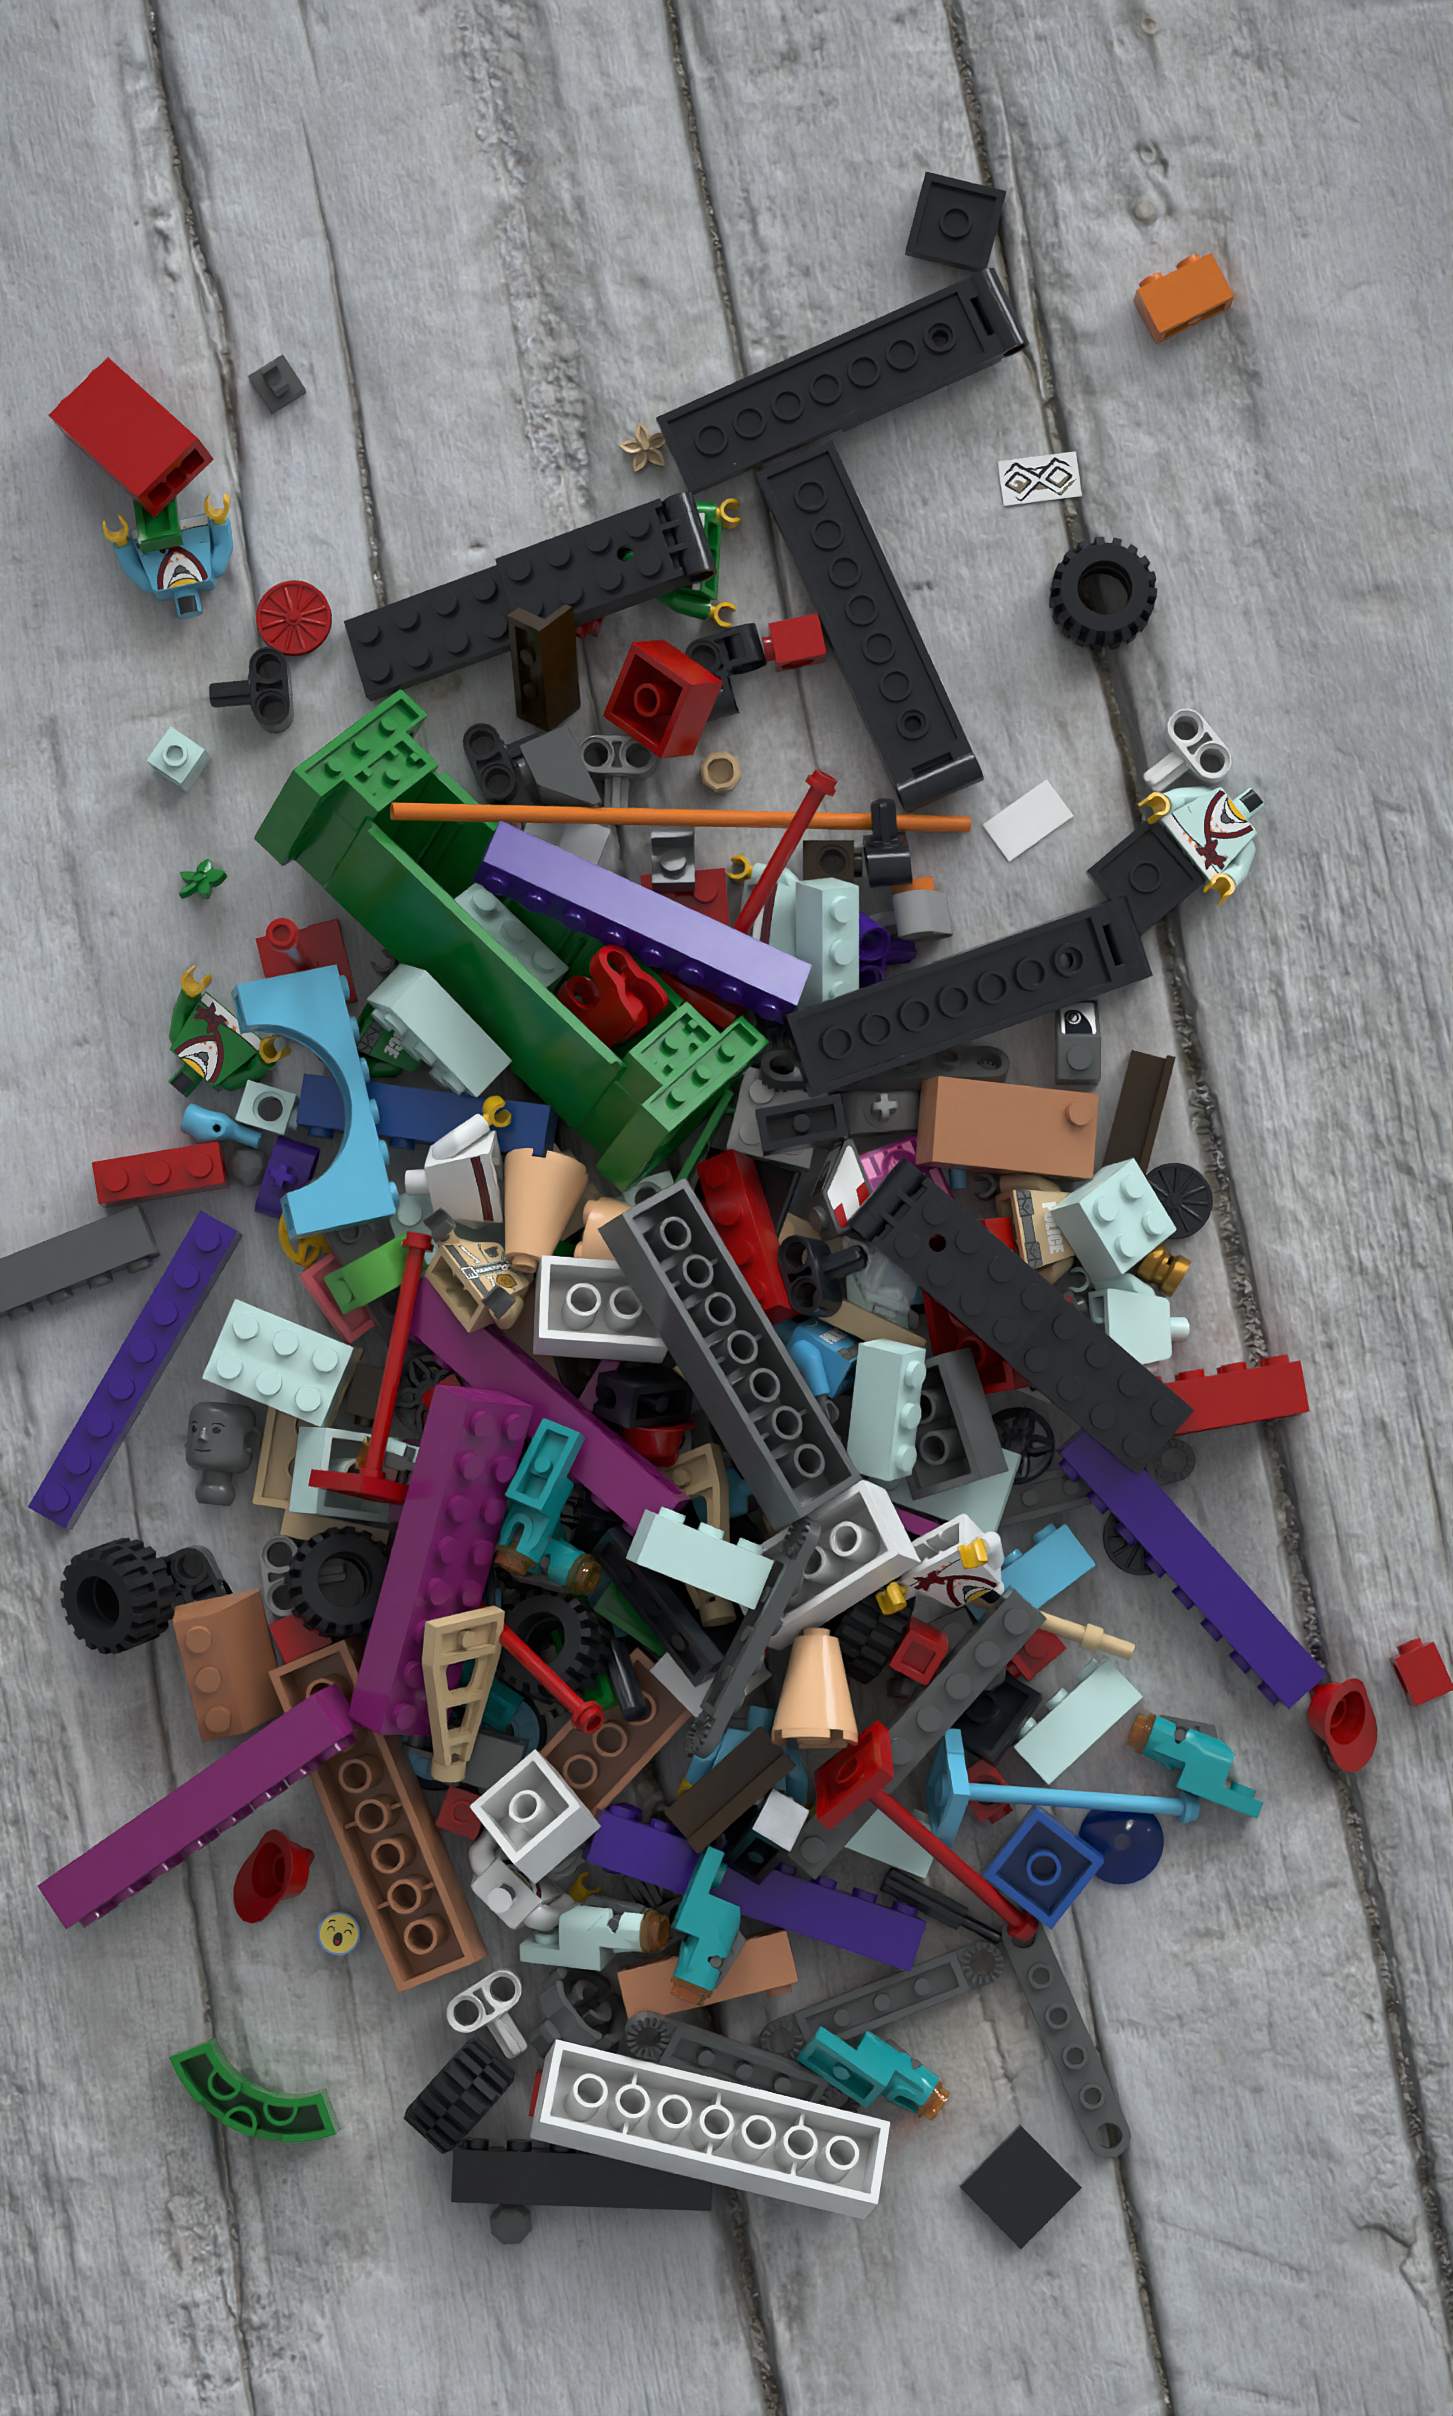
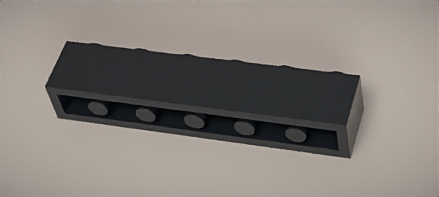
(567, 2178)

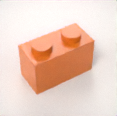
(1182, 297)

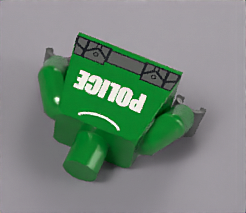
(376, 1044)

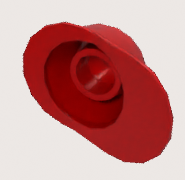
(659, 1442)
(1345, 1721)
(269, 1875)

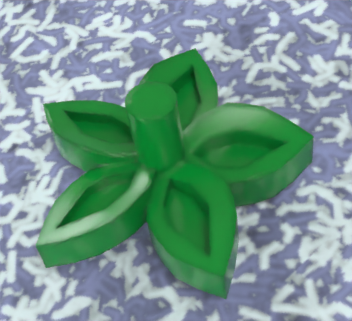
(202, 880)

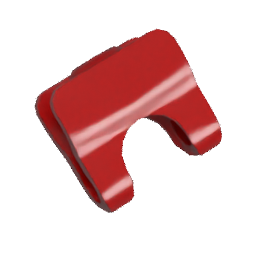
(616, 1003)

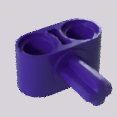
(878, 950)
(288, 1169)

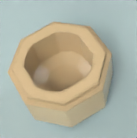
(720, 772)

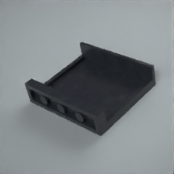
(666, 1603)

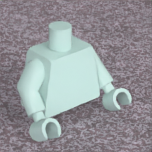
(1133, 1317)

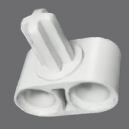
(1186, 754)
(492, 2012)

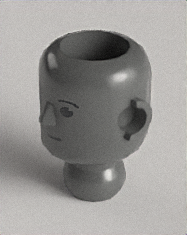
(220, 1444)

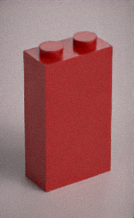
(131, 437)

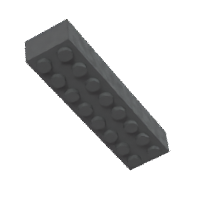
(730, 1354)

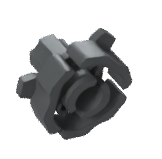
(576, 2014)

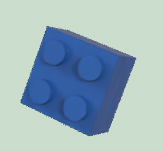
(1043, 1865)

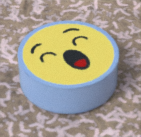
(339, 1933)

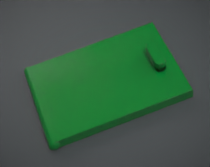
(724, 1108)

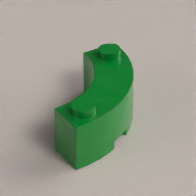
(249, 2106)

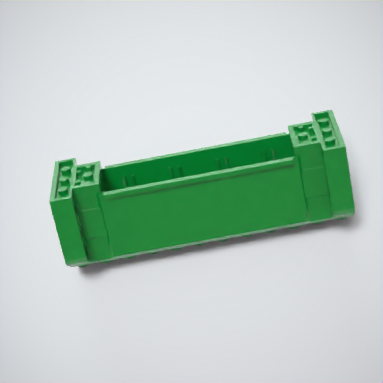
(402, 887)

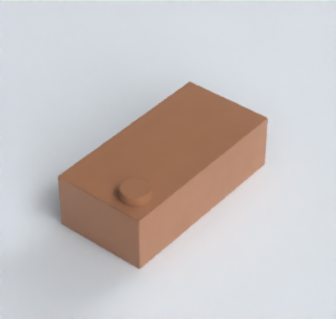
(1006, 1129)
(606, 1761)
(761, 1965)

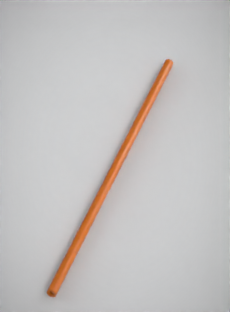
(664, 817)

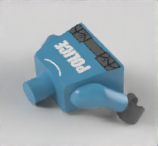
(823, 1357)

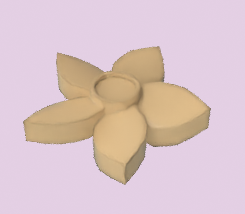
(644, 448)

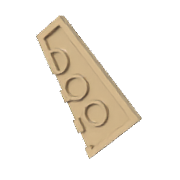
(279, 1451)

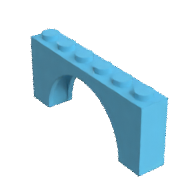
(314, 1012)

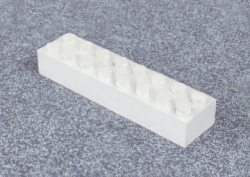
(710, 2129)

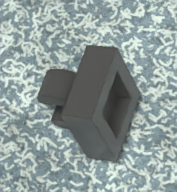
(277, 384)

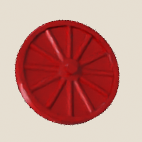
(294, 618)

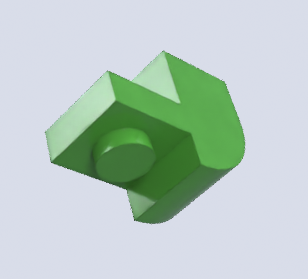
(369, 1275)

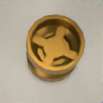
(1163, 1269)

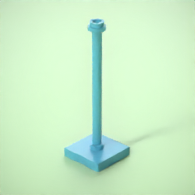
(949, 1793)

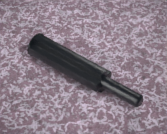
(624, 1679)
(935, 1904)

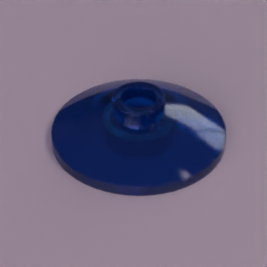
(1141, 1856)

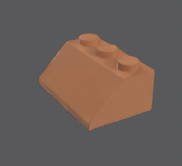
(227, 1663)

